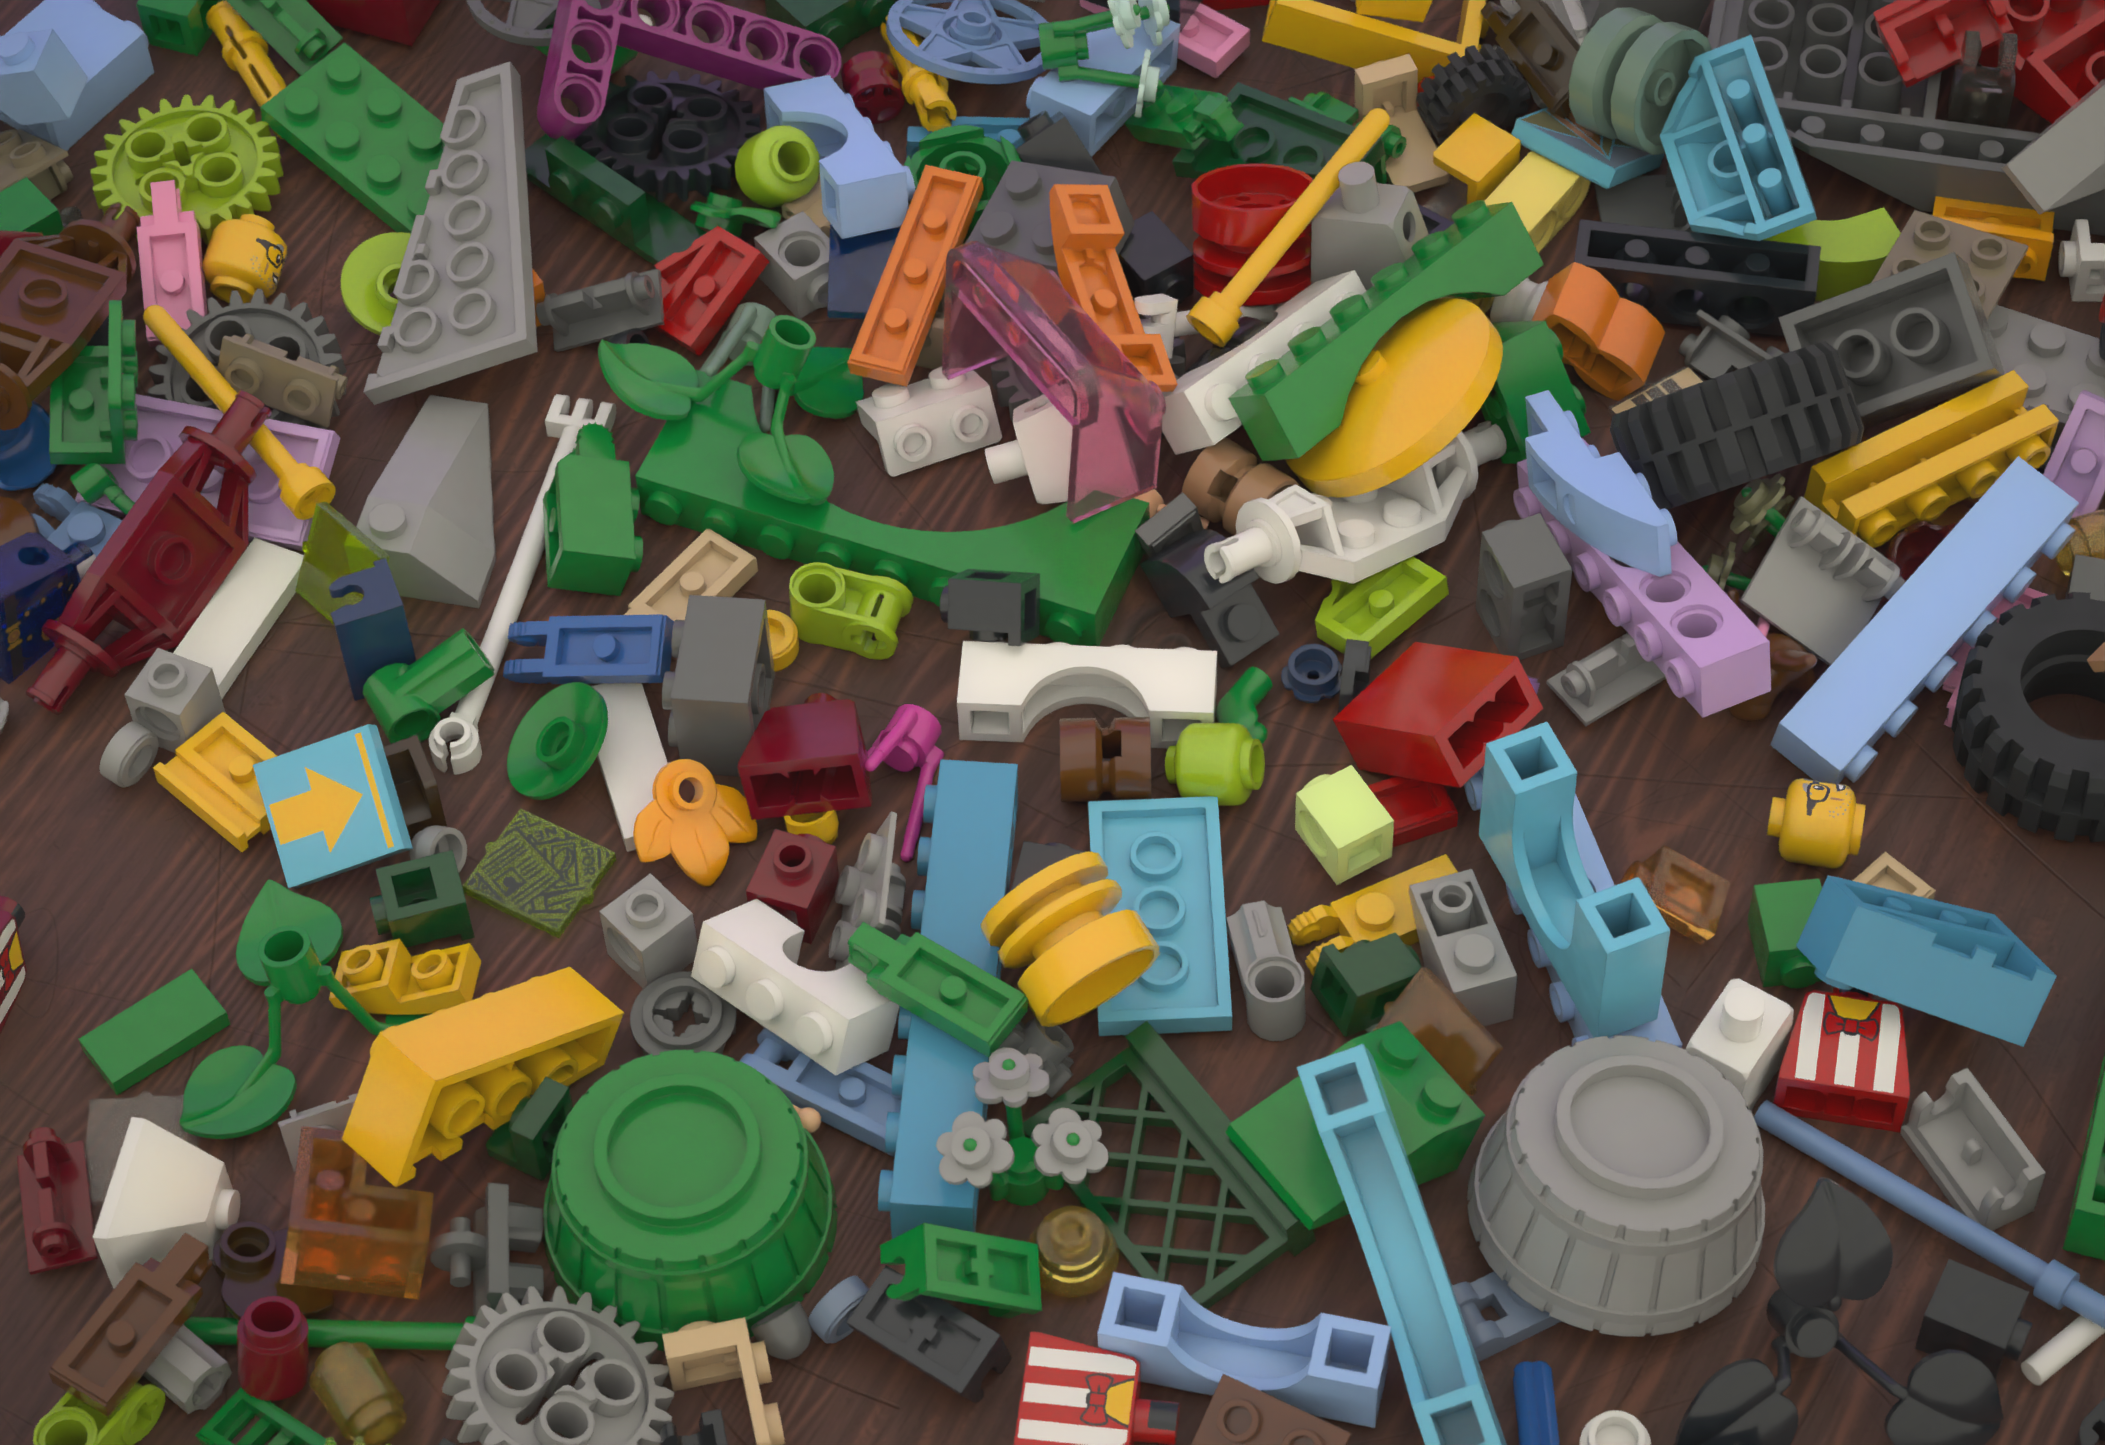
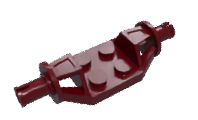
(159, 560)

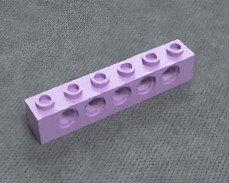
(1675, 619)

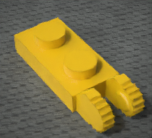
(1367, 913)

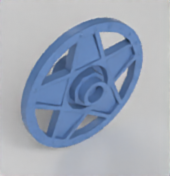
(968, 39)

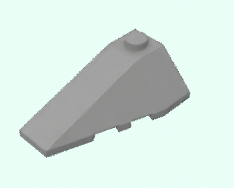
(2065, 158)

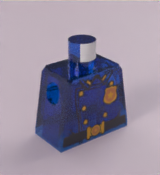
(34, 588)

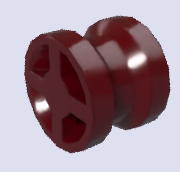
(873, 85)

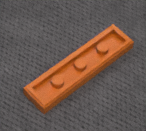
(915, 276)

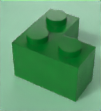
(1528, 367)

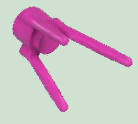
(904, 745)

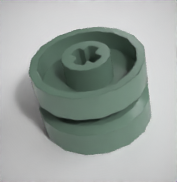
(1631, 76)

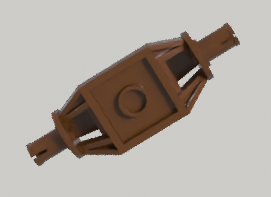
(56, 300)

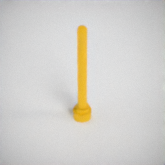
(1218, 315)
(299, 483)

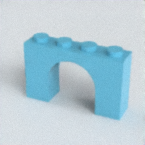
(1601, 943)

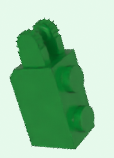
(591, 518)

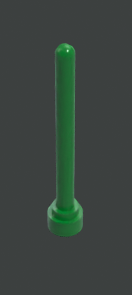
(329, 1332)

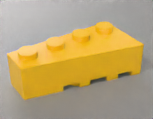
(474, 1067)

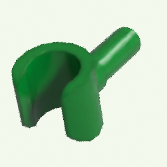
(96, 481)

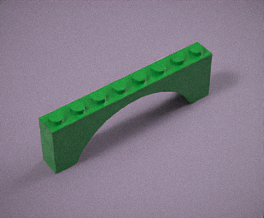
(697, 484)

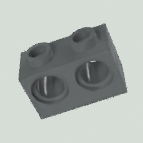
(1523, 587)

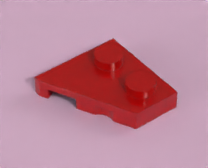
(706, 286)

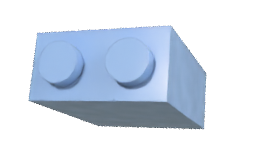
(107, 50)

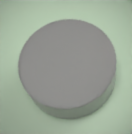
(129, 754)

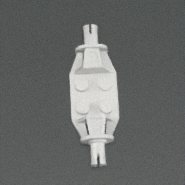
(1360, 532)

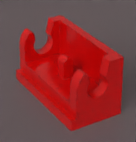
(1929, 34)

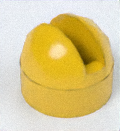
(822, 825)

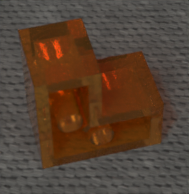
(350, 1231)

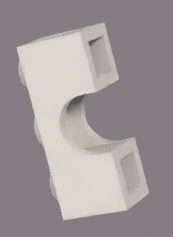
(826, 1015)

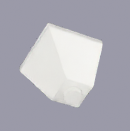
(157, 1196)

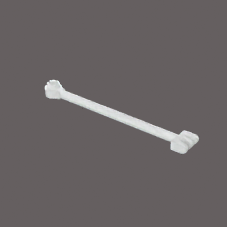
(464, 721)

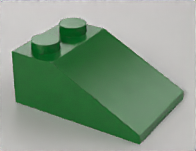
(1427, 1105)

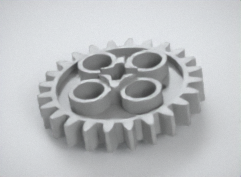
(517, 1350)

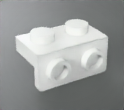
(930, 420)

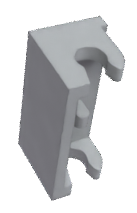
(1974, 1153)

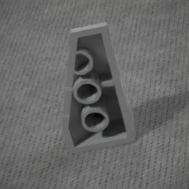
(438, 505)

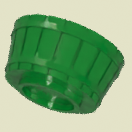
(687, 1196)

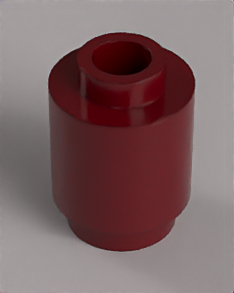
(272, 1349)

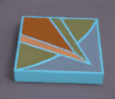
(1581, 151)

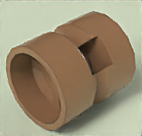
(1229, 477)

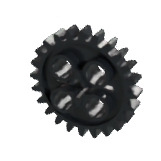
(693, 148)

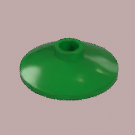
(557, 741)

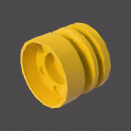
(1070, 938)

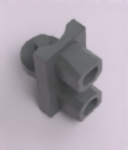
(485, 1251)

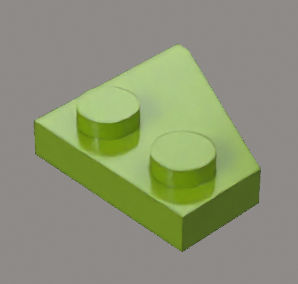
(1379, 605)

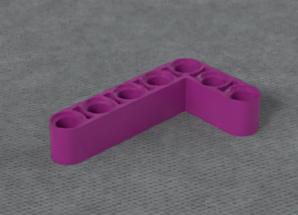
(672, 41)

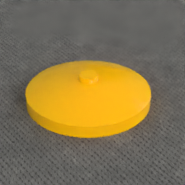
(1407, 399)

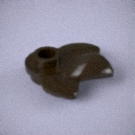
(251, 1265)

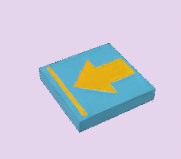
(332, 806)

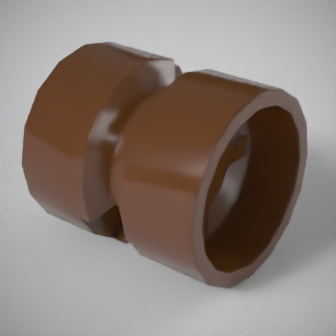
(1082, 752)

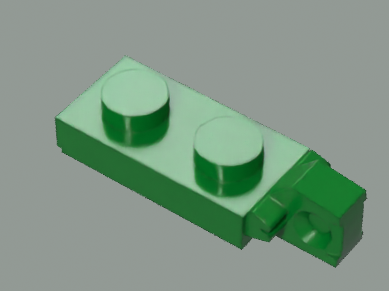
(1184, 118)
(939, 987)

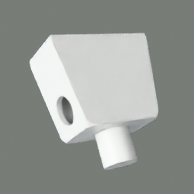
(1039, 451)
(1744, 1037)

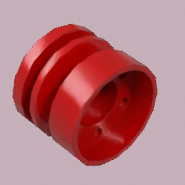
(1233, 216)

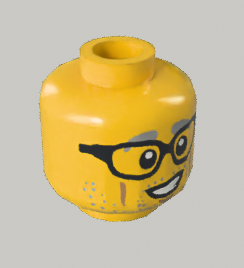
(244, 258)
(1817, 823)

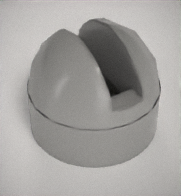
(437, 840)

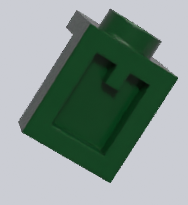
(533, 1130)

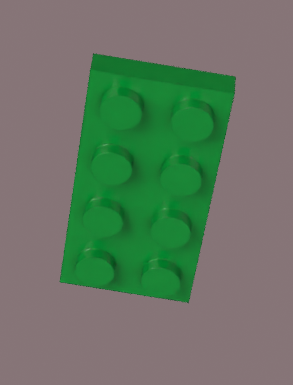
(361, 134)

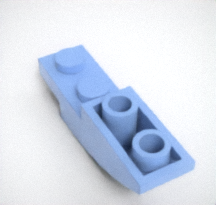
(1592, 493)

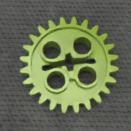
(214, 155)

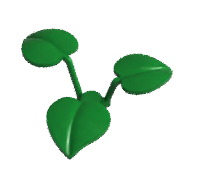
(787, 466)
(286, 948)

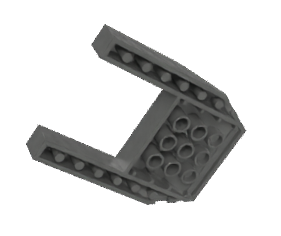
(1858, 116)

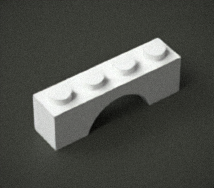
(1200, 406)
(1013, 687)

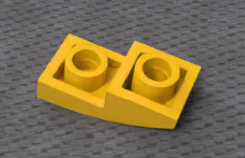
(395, 983)

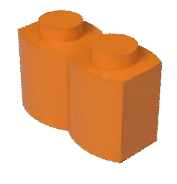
(1601, 334)

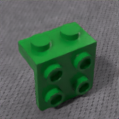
(96, 399)

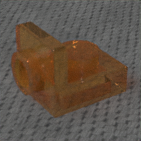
(1683, 892)

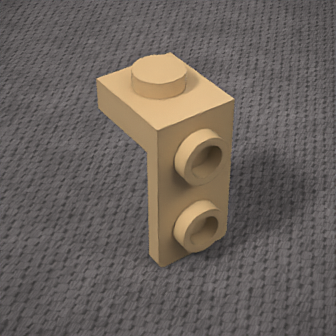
(1394, 88)
(721, 1352)

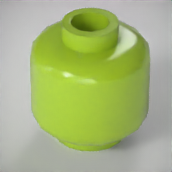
(777, 166)
(1216, 762)

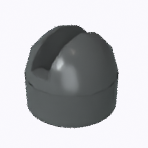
(784, 1331)

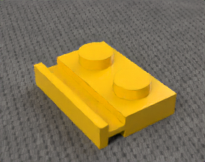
(218, 779)

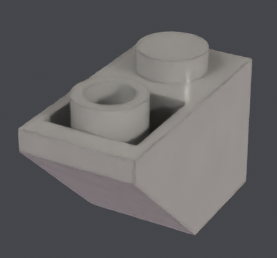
(1464, 945)

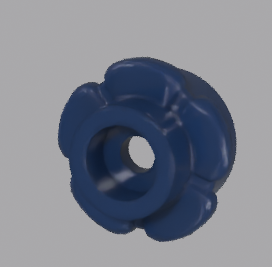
(1312, 661)

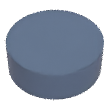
(835, 1308)

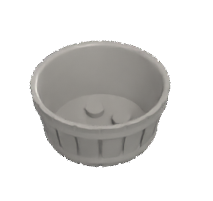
(1622, 1188)

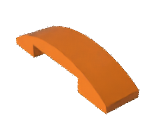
(1088, 266)

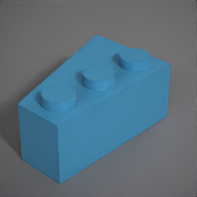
(1926, 957)

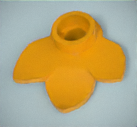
(692, 831)

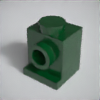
(422, 900)
(1362, 980)

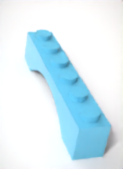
(1400, 1250)

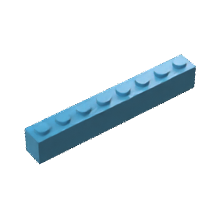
(966, 877)

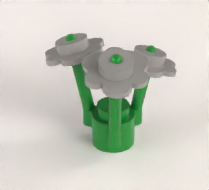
(1024, 1166)

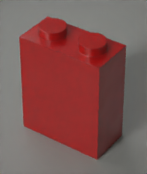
(1436, 713)

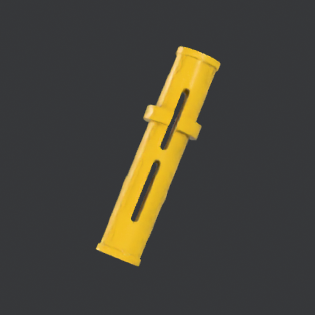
(245, 52)
(923, 87)

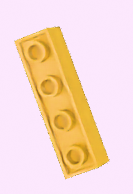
(1932, 460)

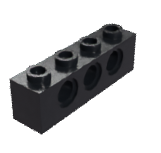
(1693, 271)

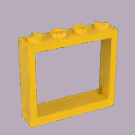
(1362, 40)

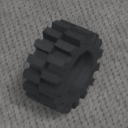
(1476, 83)

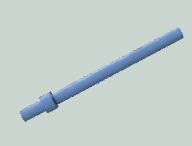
(2051, 1282)

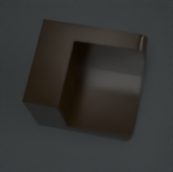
(414, 785)

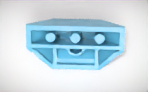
(1734, 149)

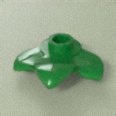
(730, 214)

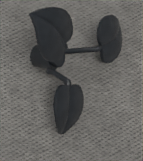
(1826, 1255)

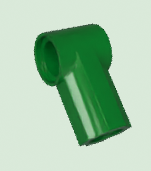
(412, 696)

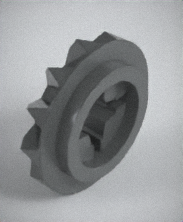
(668, 1000)

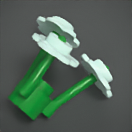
(1067, 42)

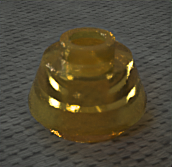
(1074, 1252)

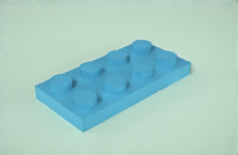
(1172, 876)

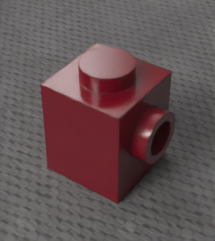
(796, 879)

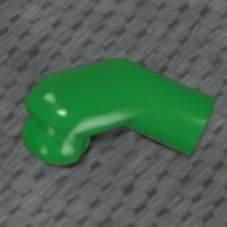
(1242, 698)

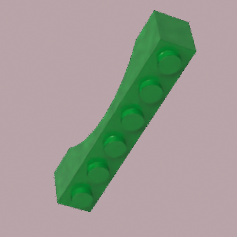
(1304, 393)

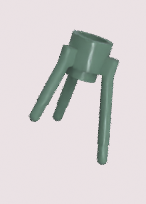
(746, 325)

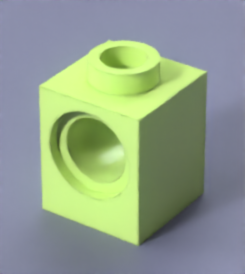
(1343, 824)

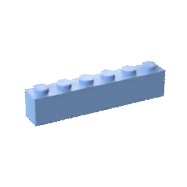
(1925, 624)

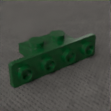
(608, 199)

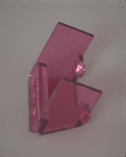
(1020, 309)

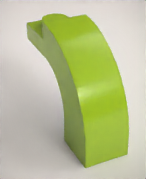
(1849, 249)

